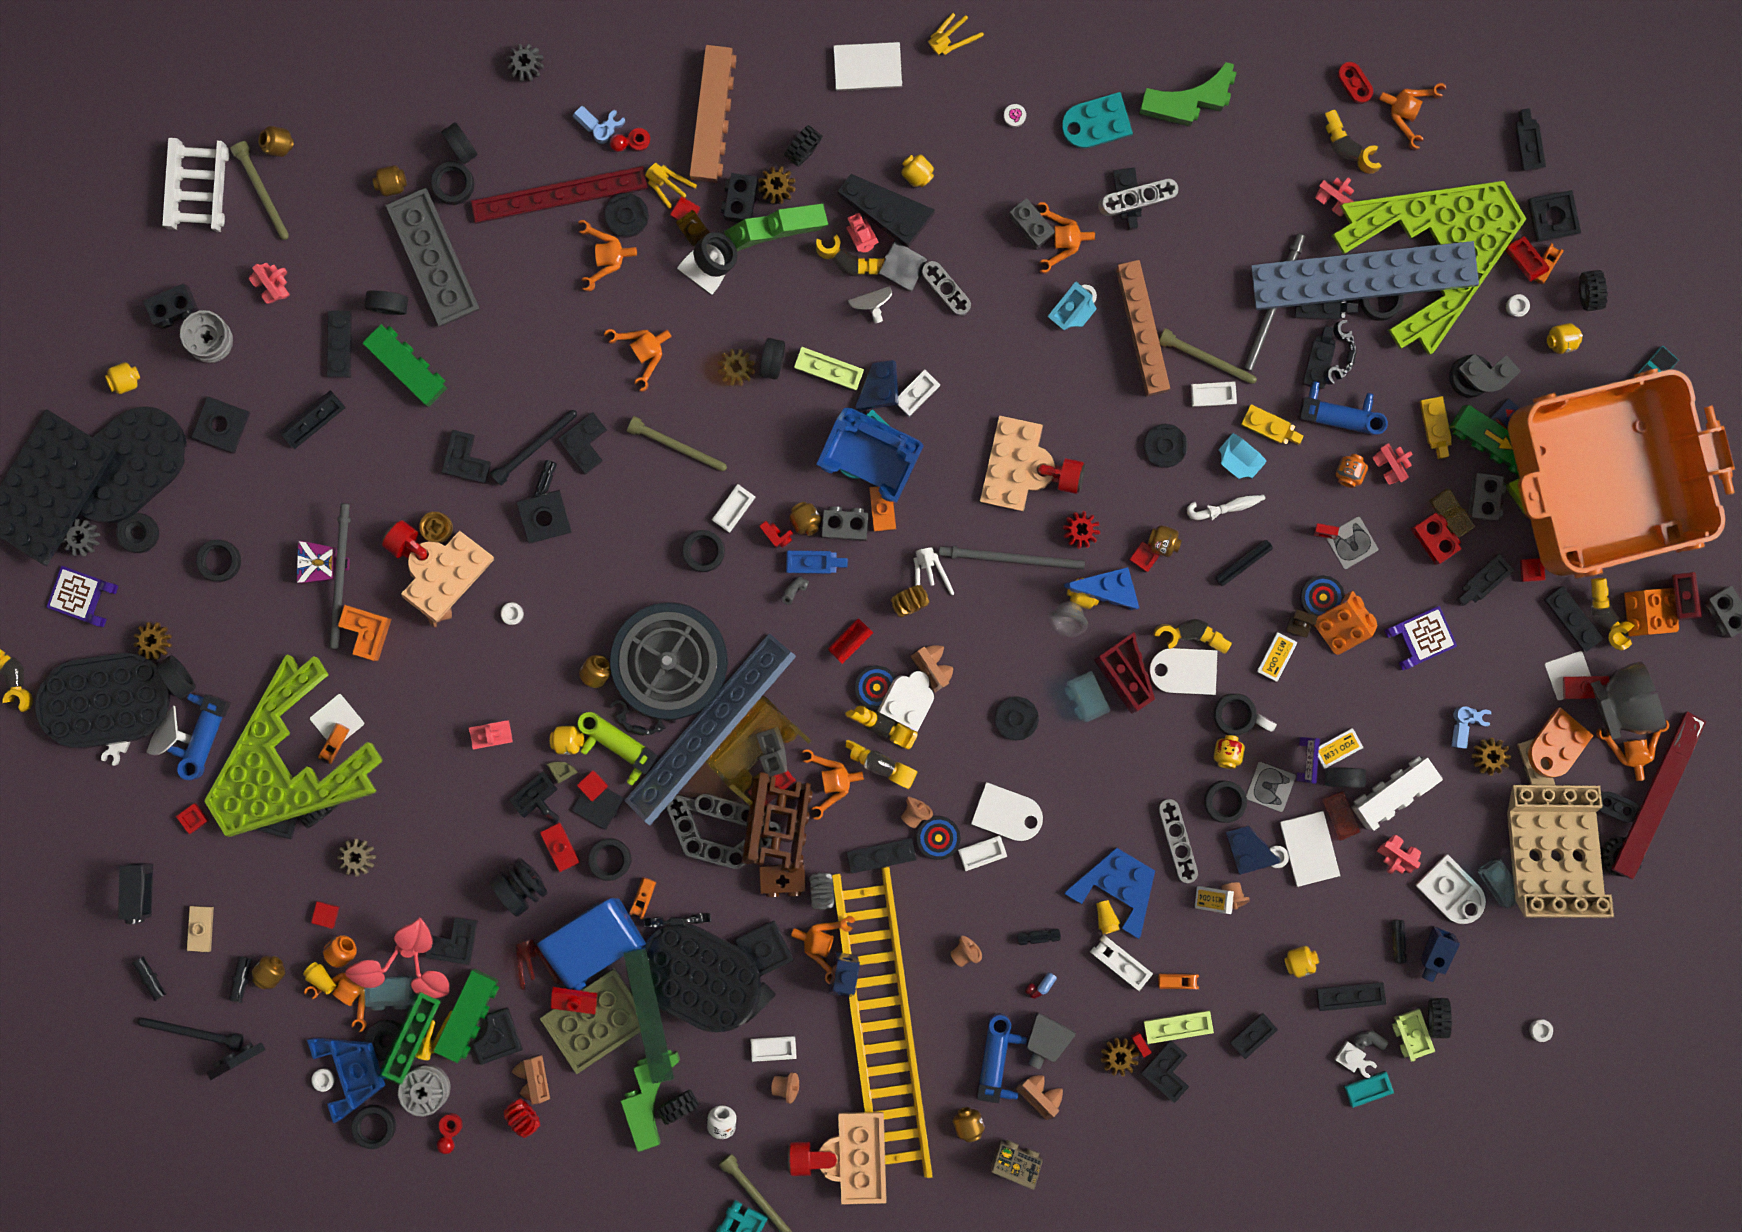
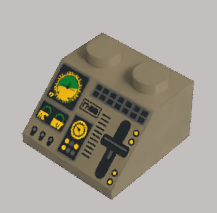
(1016, 1163)

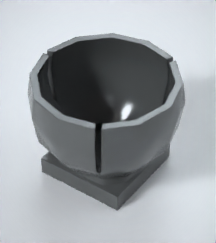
(1627, 702)

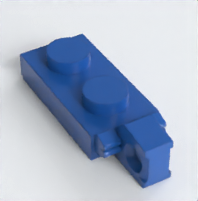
(814, 562)

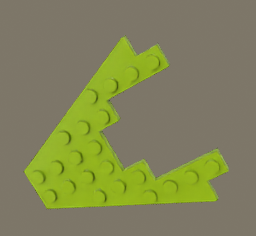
(1452, 215)
(254, 781)

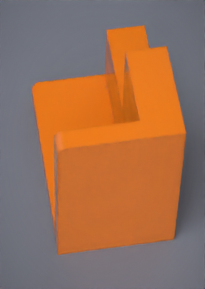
(371, 630)

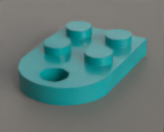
(1099, 122)

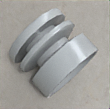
(200, 326)
(435, 1084)

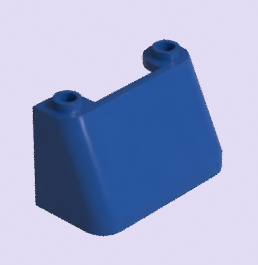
(871, 452)
(591, 943)

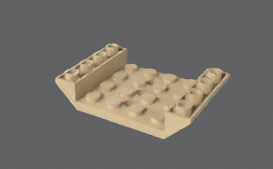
(1560, 821)

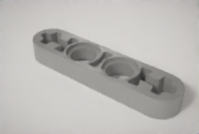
(1138, 197)
(1174, 842)

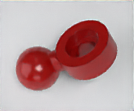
(619, 142)
(446, 1144)

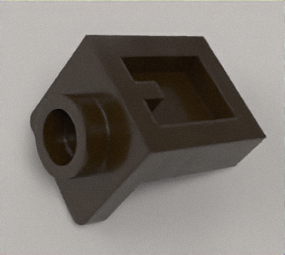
(692, 227)
(1301, 623)

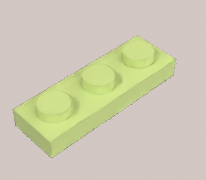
(829, 368)
(1178, 1026)

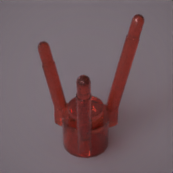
(527, 951)

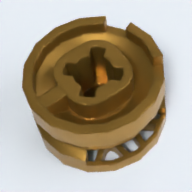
(436, 527)

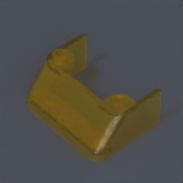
(742, 749)

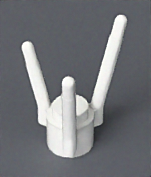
(926, 559)

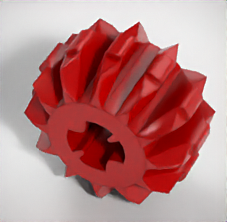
(1073, 530)
(521, 1118)

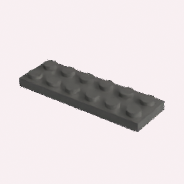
(433, 257)

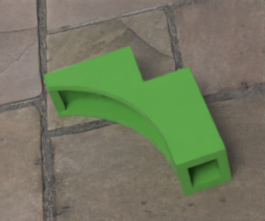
(1182, 105)
(777, 225)
(640, 1106)

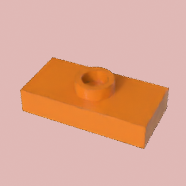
(882, 511)

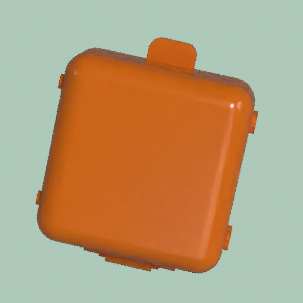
(1620, 472)

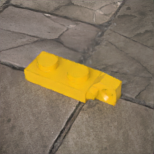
(1436, 425)
(1270, 426)

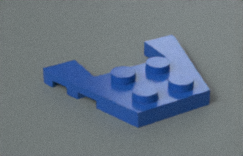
(1122, 878)
(356, 1069)

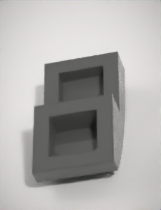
(773, 751)

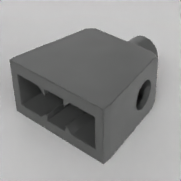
(1047, 1040)

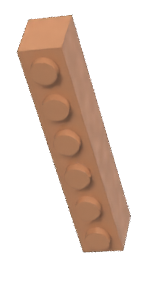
(712, 113)
(1142, 328)

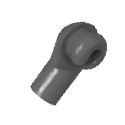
(791, 590)
(1368, 1038)

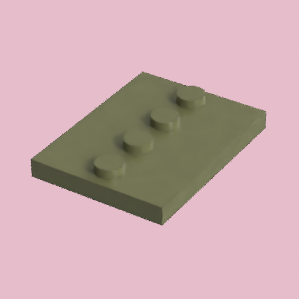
(589, 1037)

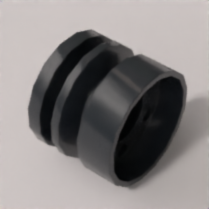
(518, 887)

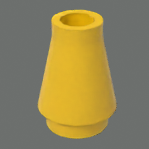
(1106, 918)
(319, 978)

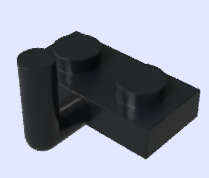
(534, 795)

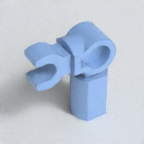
(590, 123)
(1463, 716)

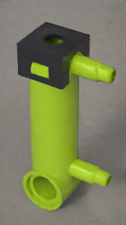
(620, 743)

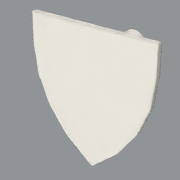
(690, 269)
(872, 301)
(166, 734)

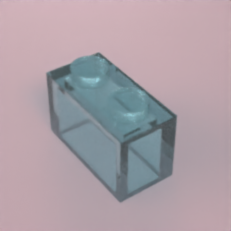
(1087, 697)
(1499, 882)
(392, 992)

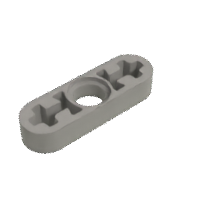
(931, 279)

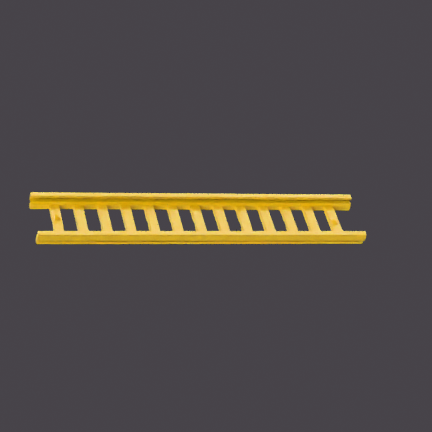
(904, 1021)

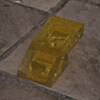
(1449, 508)

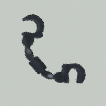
(1351, 356)
(637, 729)
(677, 921)

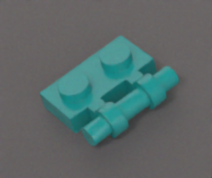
(749, 1222)

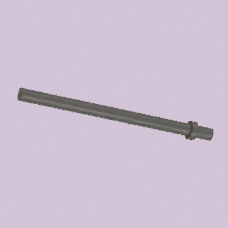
(1295, 249)
(343, 521)
(1009, 557)

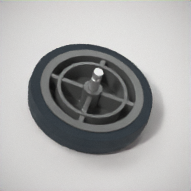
(668, 661)

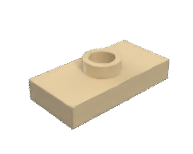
(200, 928)

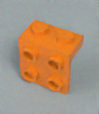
(1651, 611)
(1346, 624)

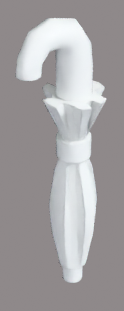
(1235, 505)

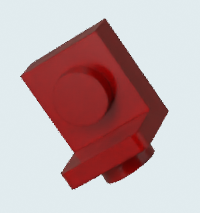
(772, 533)

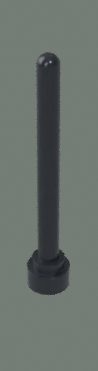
(501, 474)
(233, 1041)

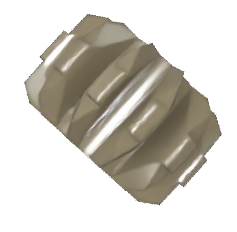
(356, 865)

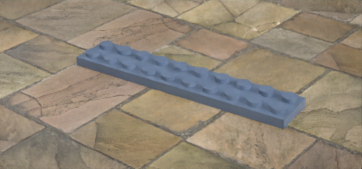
(1365, 275)
(709, 729)

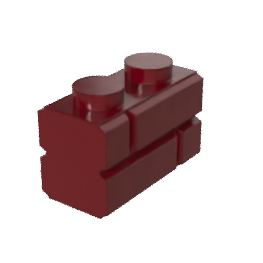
(1687, 596)

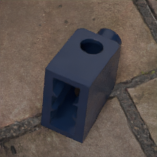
(1441, 945)
(844, 975)

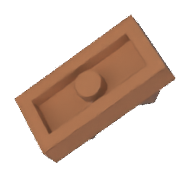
(926, 662)
(534, 1071)
(1045, 1104)

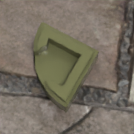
(561, 770)

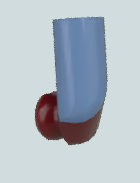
(1042, 988)

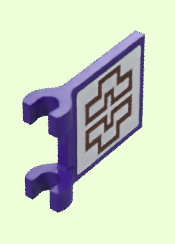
(78, 595)
(1424, 636)
(1311, 760)

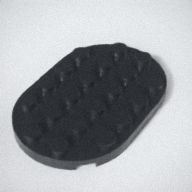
(145, 462)
(102, 701)
(702, 978)

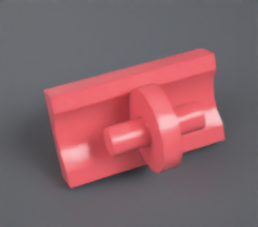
(1327, 190)
(861, 233)
(273, 281)
(1387, 455)
(490, 734)
(1398, 859)

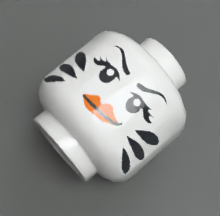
(721, 1122)

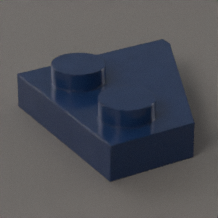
(880, 387)

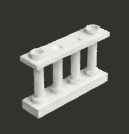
(175, 173)

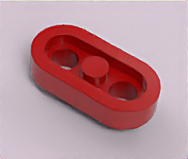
(1357, 82)

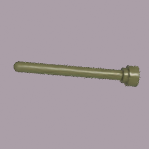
(241, 151)
(1168, 339)
(638, 427)
(730, 1165)

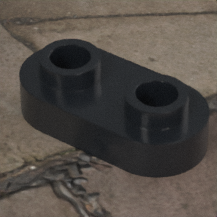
(1616, 806)

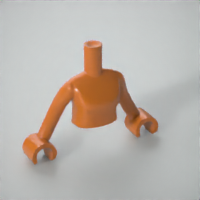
(1407, 107)
(1064, 237)
(606, 254)
(645, 348)
(1636, 751)
(834, 780)
(819, 943)
(347, 992)

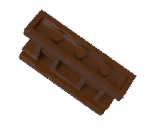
(759, 821)

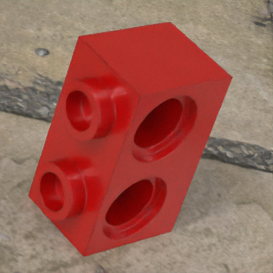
(1431, 542)

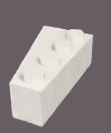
(1396, 792)

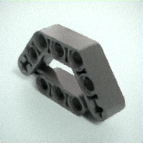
(714, 811)

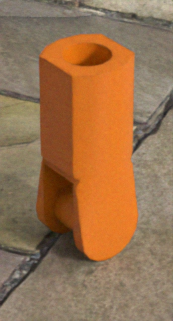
(1556, 253)
(335, 740)
(643, 894)
(1174, 981)

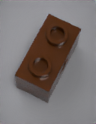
(769, 885)

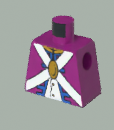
(317, 563)

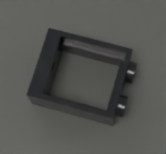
(135, 892)

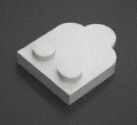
(908, 700)

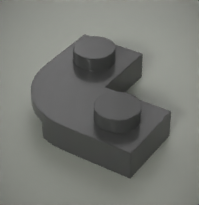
(1488, 379)

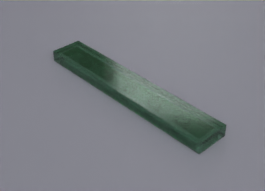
(648, 1015)

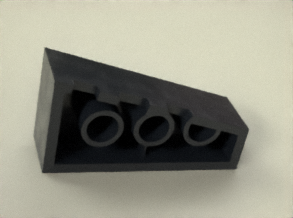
(890, 211)

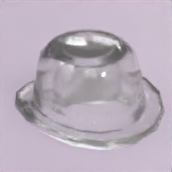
(1068, 619)

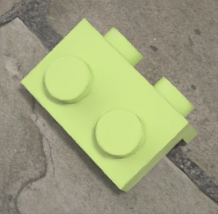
(1413, 1035)

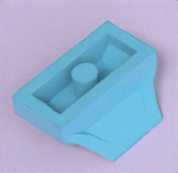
(1073, 308)
(1240, 457)

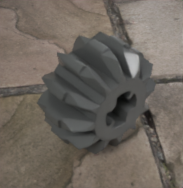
(528, 70)
(86, 543)
(821, 891)

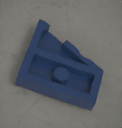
(1250, 851)

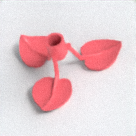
(410, 941)

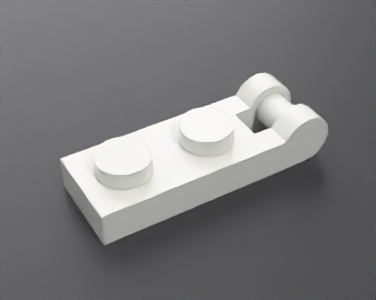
(1122, 963)

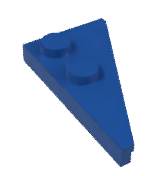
(1111, 587)

